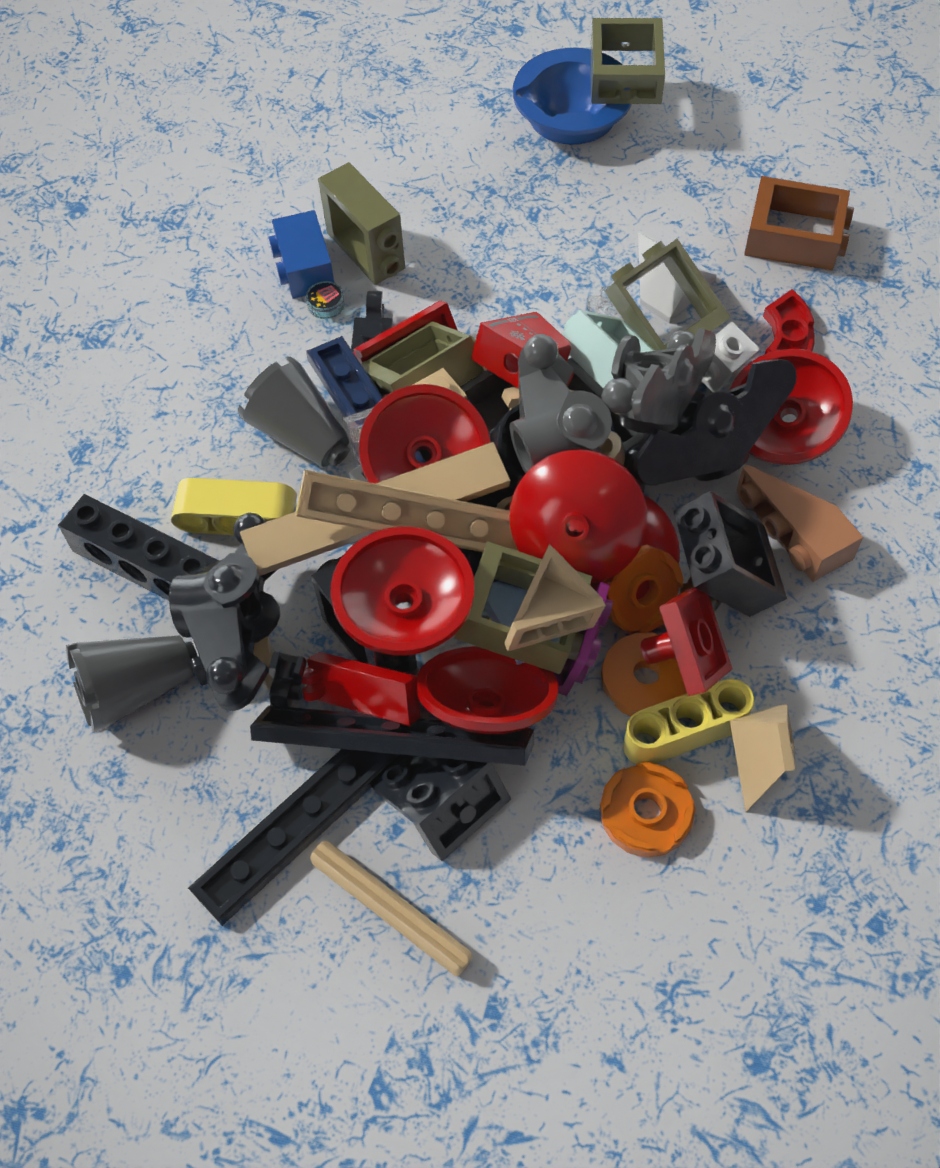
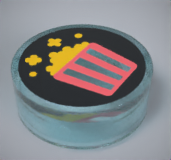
(325, 300)

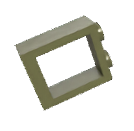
(644, 81)
(362, 223)
(687, 277)
(422, 355)
(518, 570)

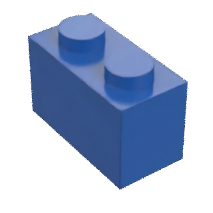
(302, 252)

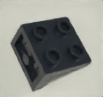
(443, 797)

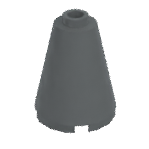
(294, 413)
(126, 674)

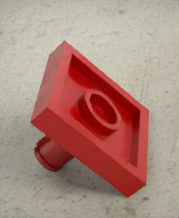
(692, 639)

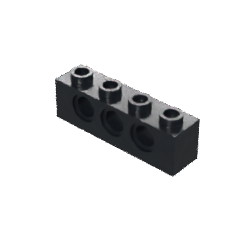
(129, 546)

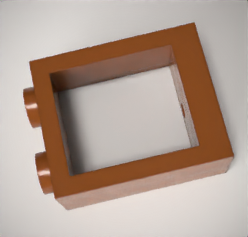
(796, 245)

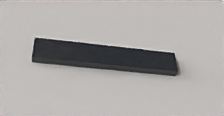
(380, 735)
(288, 831)

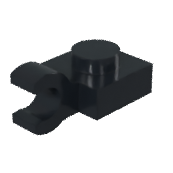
(374, 323)
(286, 678)

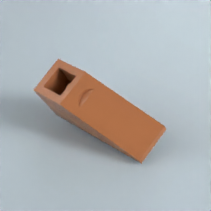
(805, 525)

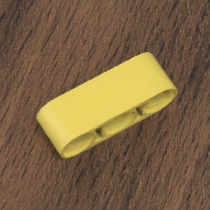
(216, 504)
(677, 739)

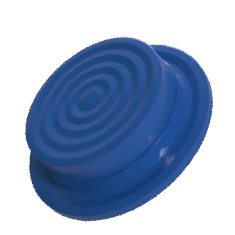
(556, 97)

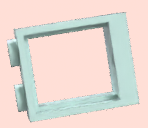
(595, 341)

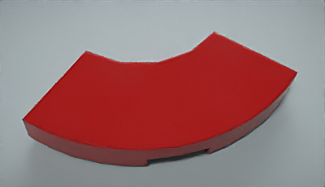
(790, 323)

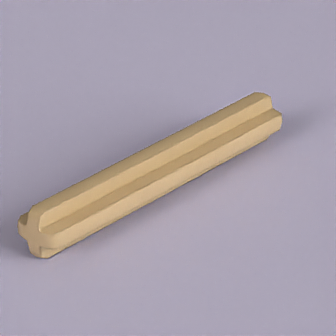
(391, 908)

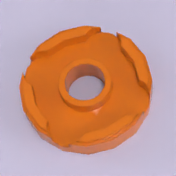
(664, 584)
(625, 689)
(642, 835)

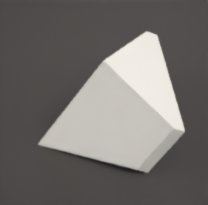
(660, 290)

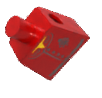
(502, 340)

